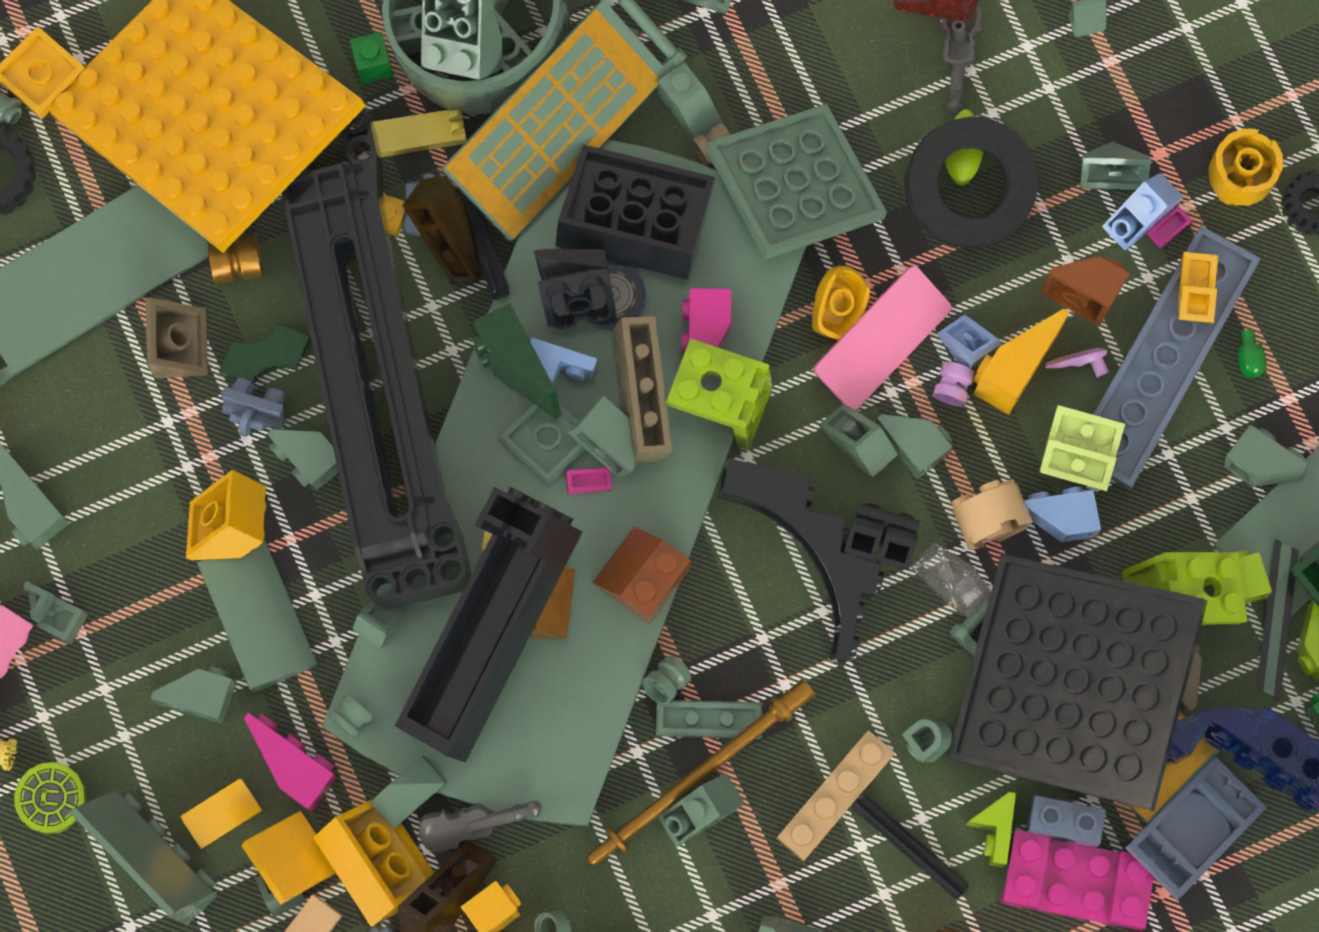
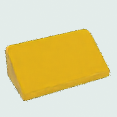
(221, 813)

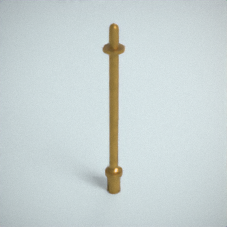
(779, 710)

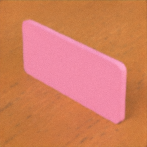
(882, 338)

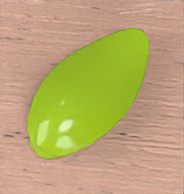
(963, 163)

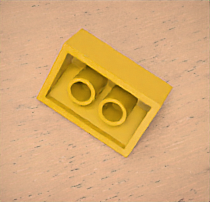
(373, 860)

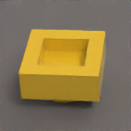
(394, 214)

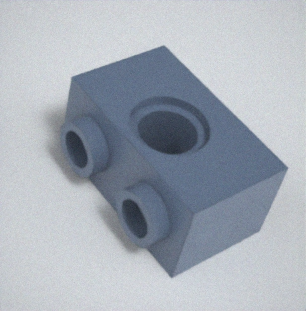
(1065, 821)

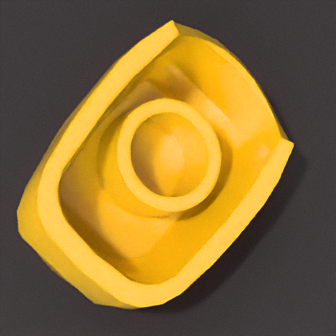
(839, 301)

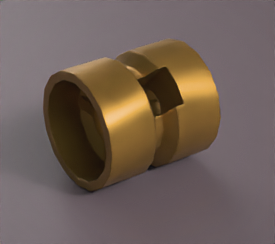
(239, 258)

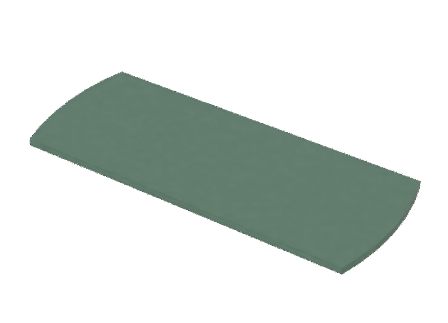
(571, 695)

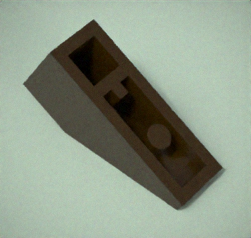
(444, 226)
(439, 899)

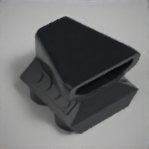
(574, 286)

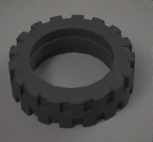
(24, 174)

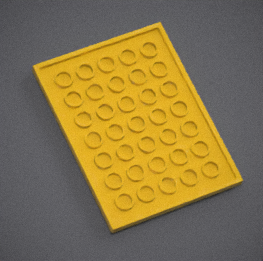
(206, 112)

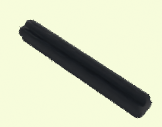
(485, 250)
(910, 846)

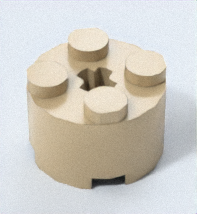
(992, 514)

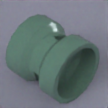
(668, 678)

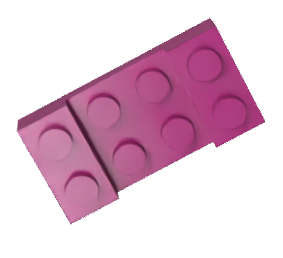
(1077, 881)

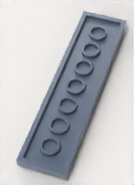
(1168, 357)

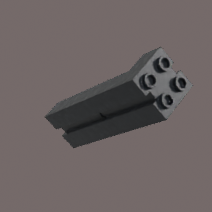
(489, 622)

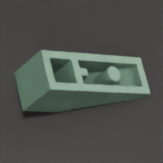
(26, 505)

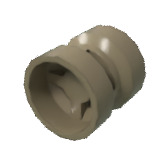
(700, 142)

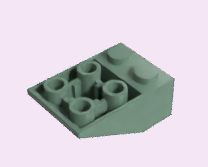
(461, 37)

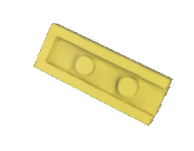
(420, 132)

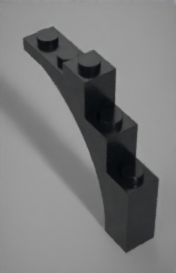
(783, 499)

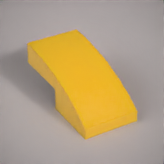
(1197, 287)

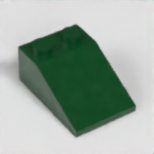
(509, 353)

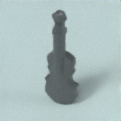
(960, 52)
(444, 830)

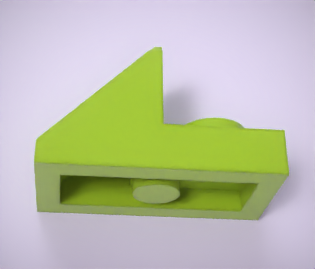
(999, 819)

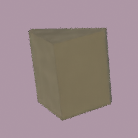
(176, 339)

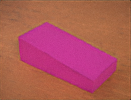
(1169, 227)
(588, 480)

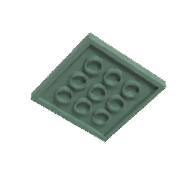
(795, 181)

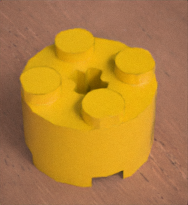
(1235, 183)

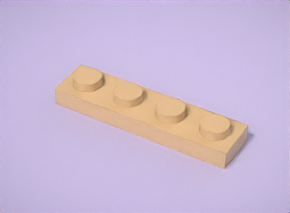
(835, 795)

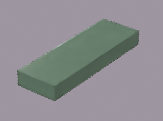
(706, 718)

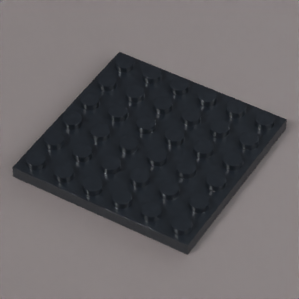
(1078, 681)

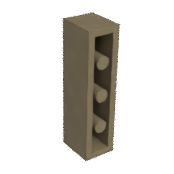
(642, 387)

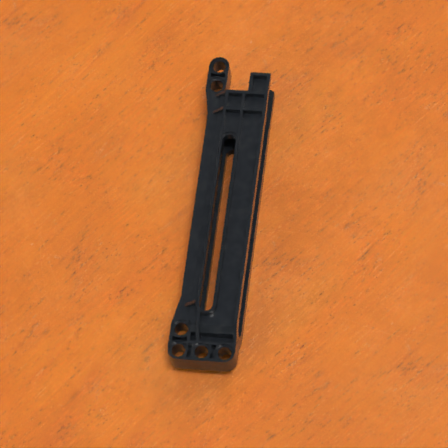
(331, 220)

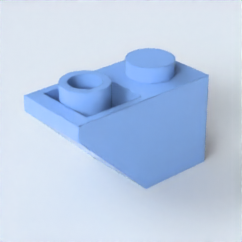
(1142, 211)
(1067, 515)

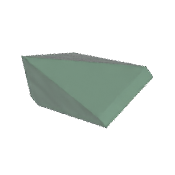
(1114, 168)
(408, 791)

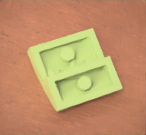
(1082, 448)

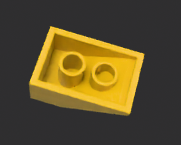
(1008, 372)

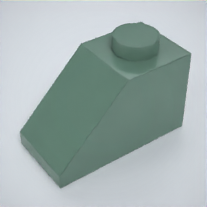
(688, 101)
(607, 436)
(859, 439)
(916, 442)
(199, 694)

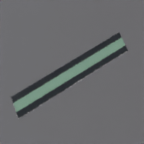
(1277, 620)

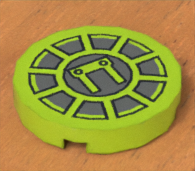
(47, 796)

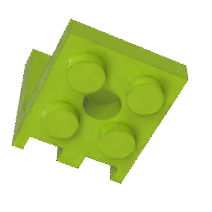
(736, 402)
(1186, 575)

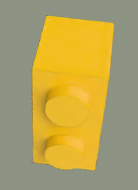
(492, 908)

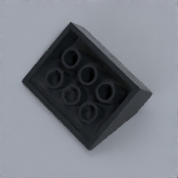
(635, 211)

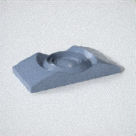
(1195, 828)

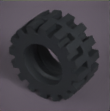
(1292, 205)

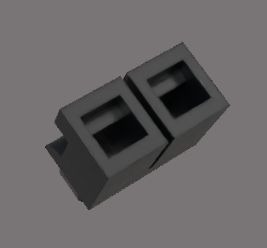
(881, 528)

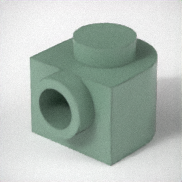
(928, 739)

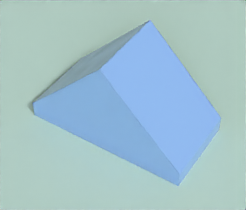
(968, 342)

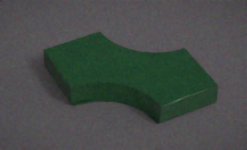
(279, 350)

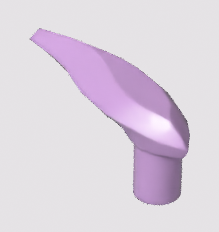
(1092, 356)

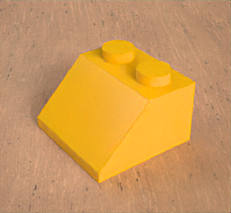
(226, 519)

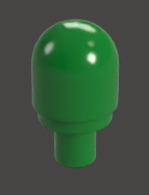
(1251, 356)

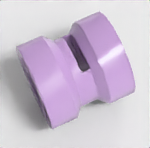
(953, 384)

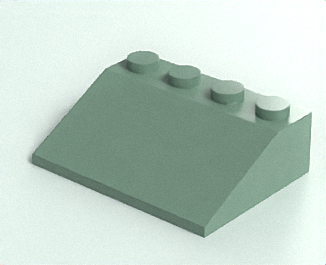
(146, 855)

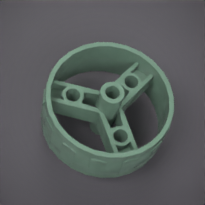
(473, 97)

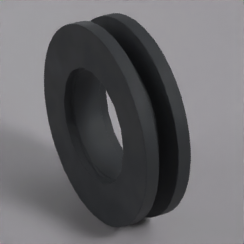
(1018, 173)

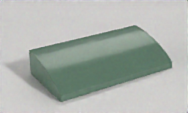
(258, 617)

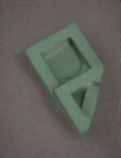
(54, 614)

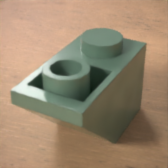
(308, 452)
(1263, 461)
(701, 809)

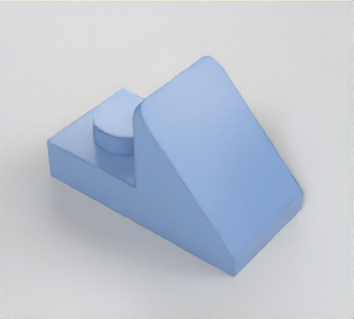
(556, 358)

